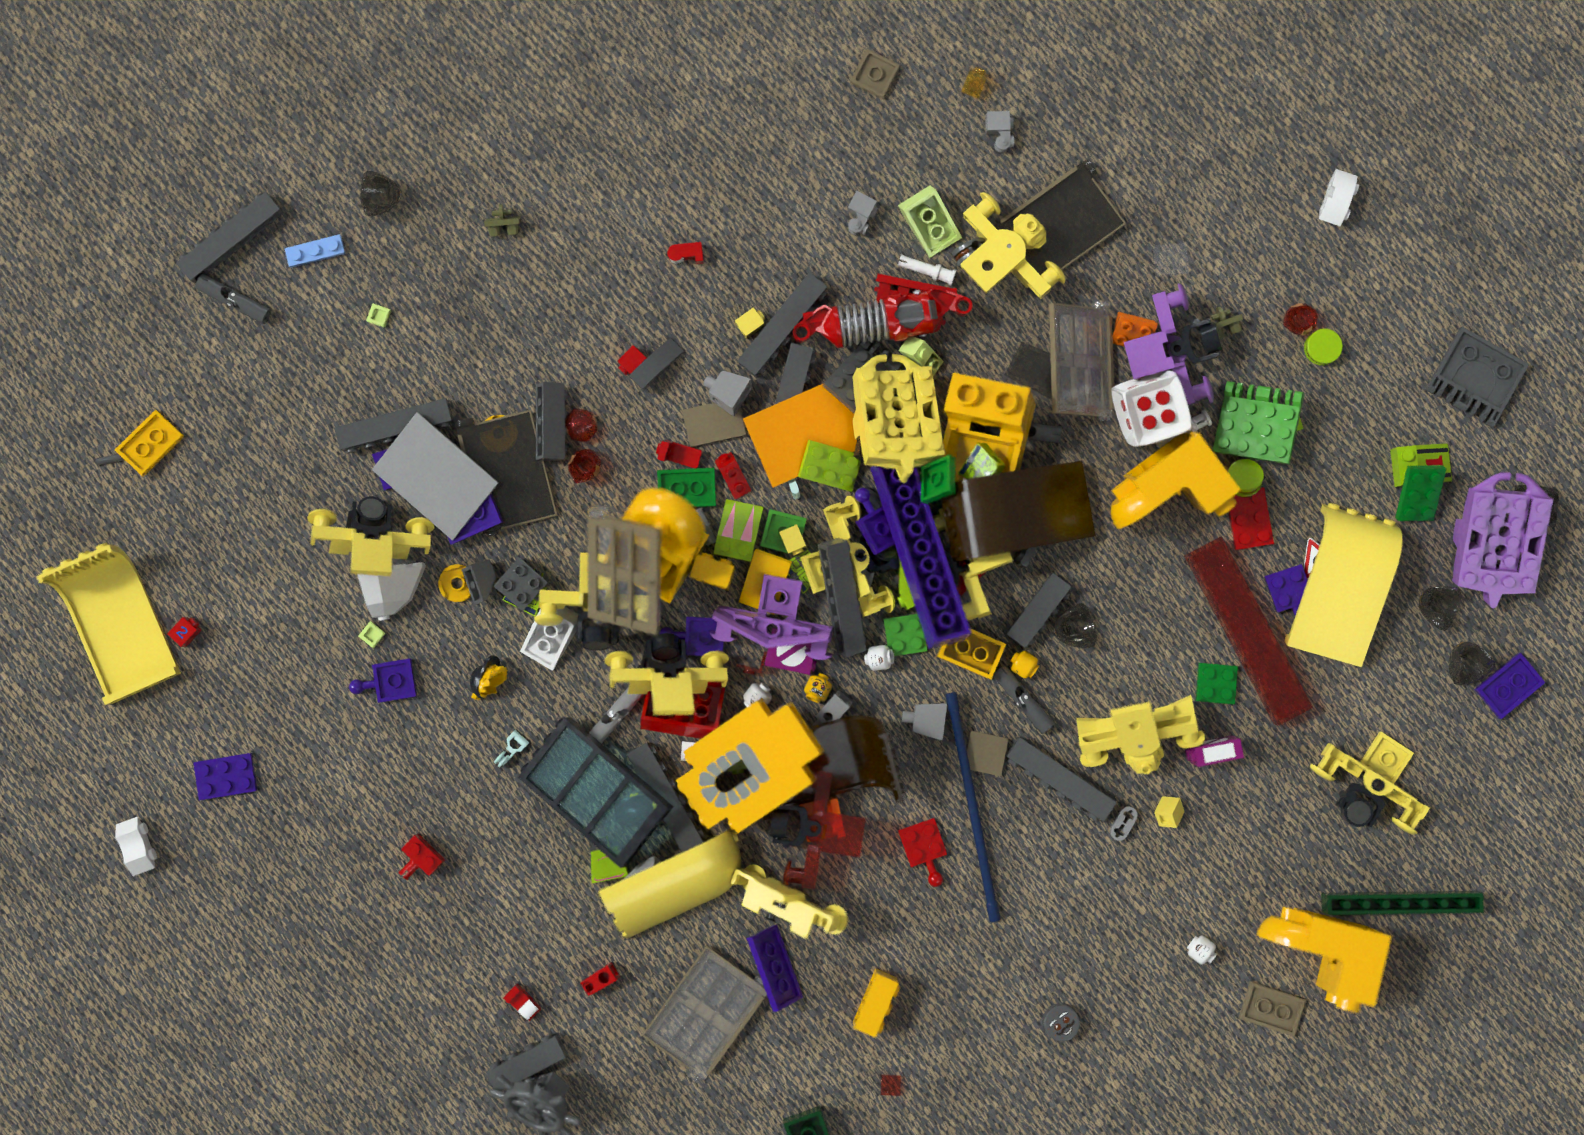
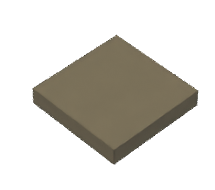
(875, 74)
(986, 752)

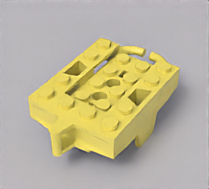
(880, 437)

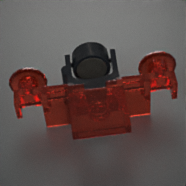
(842, 834)

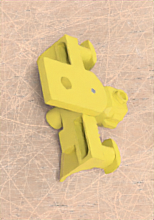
(1138, 734)

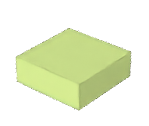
(378, 315)
(372, 634)

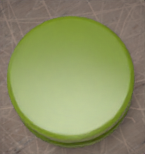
(1323, 347)
(1247, 476)

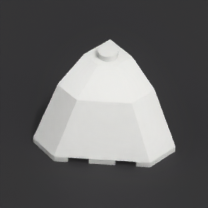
(389, 594)

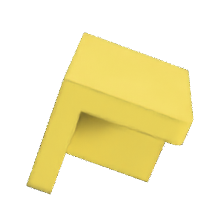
(1169, 812)

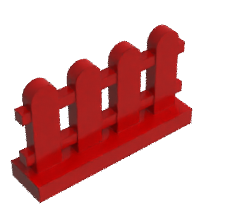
(903, 288)

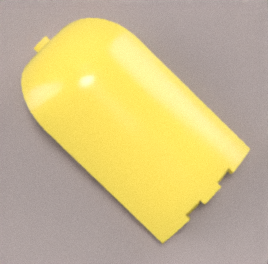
(673, 885)

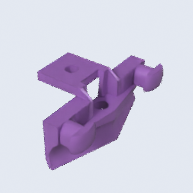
(790, 631)

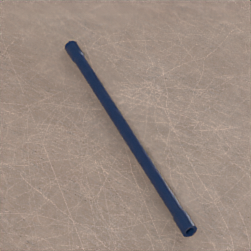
(992, 905)

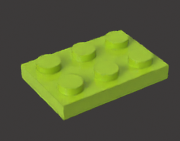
(829, 466)

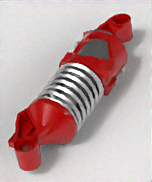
(891, 318)

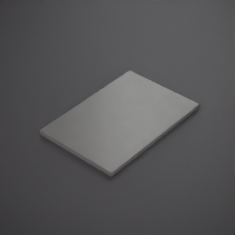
(435, 476)

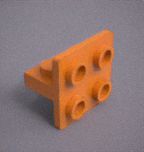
(1131, 327)

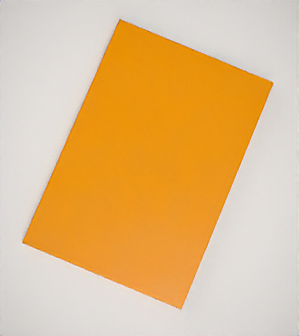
(784, 429)

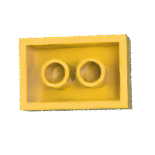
(713, 572)
(976, 654)
(876, 1003)

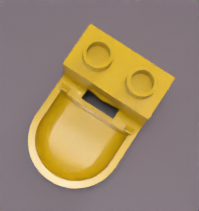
(990, 405)
(1179, 465)
(681, 534)
(1350, 951)

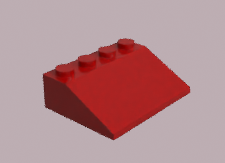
(696, 725)

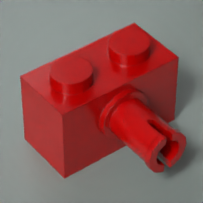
(421, 856)

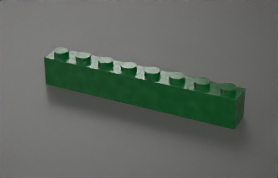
(1402, 902)

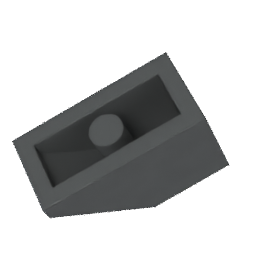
(479, 580)

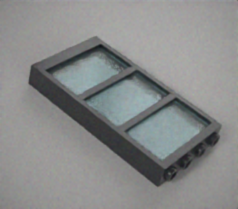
(595, 791)

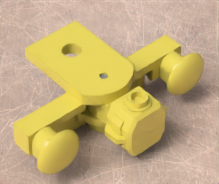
(1008, 250)

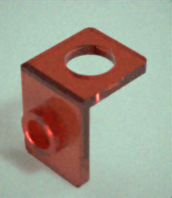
(749, 670)

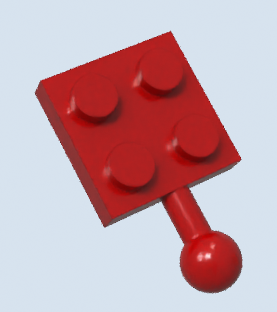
(922, 845)

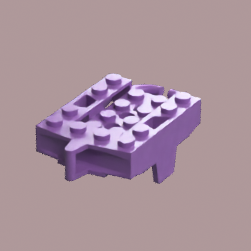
(1486, 513)

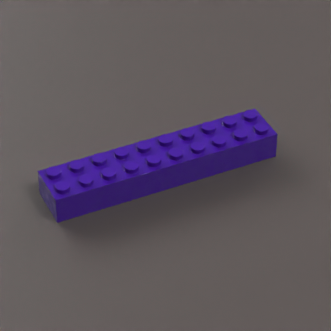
(922, 558)

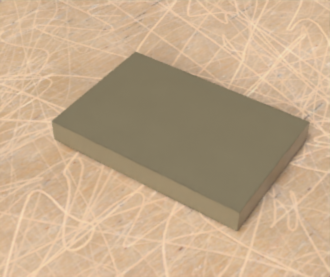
(711, 424)
(1272, 1008)

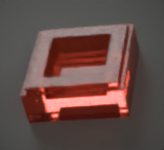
(890, 1085)

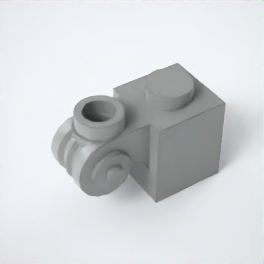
(999, 124)
(863, 208)

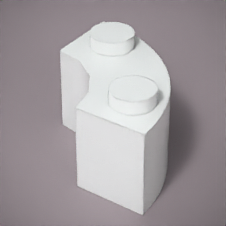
(1338, 197)
(135, 846)

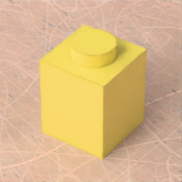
(750, 322)
(793, 540)

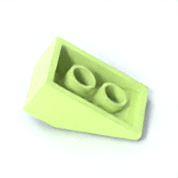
(930, 221)

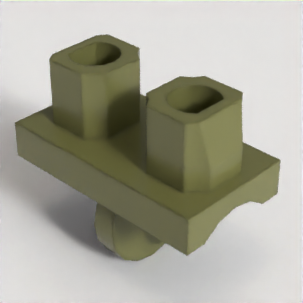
(494, 223)
(1233, 322)

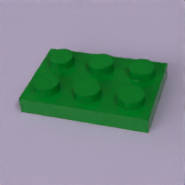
(692, 485)
(1420, 493)

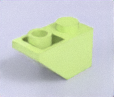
(921, 353)

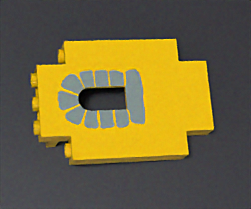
(773, 750)

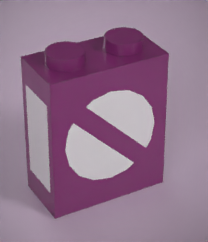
(790, 657)
(1215, 751)

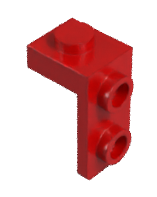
(678, 453)
(732, 475)

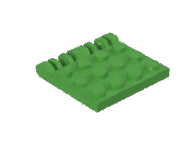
(1257, 426)

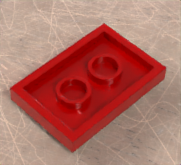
(1251, 521)

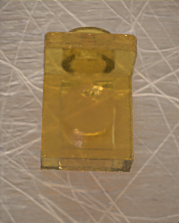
(974, 82)

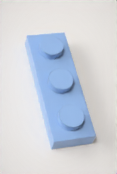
(315, 251)

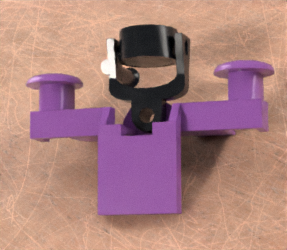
(1148, 355)

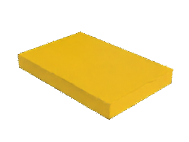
(149, 443)
(762, 564)

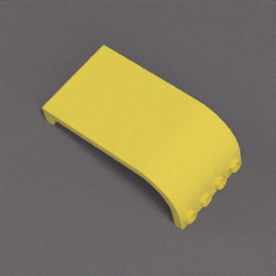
(1346, 585)
(114, 621)

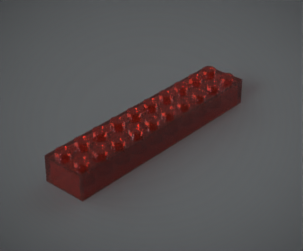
(1248, 631)

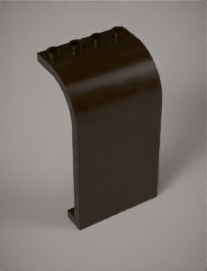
(1018, 510)
(856, 755)

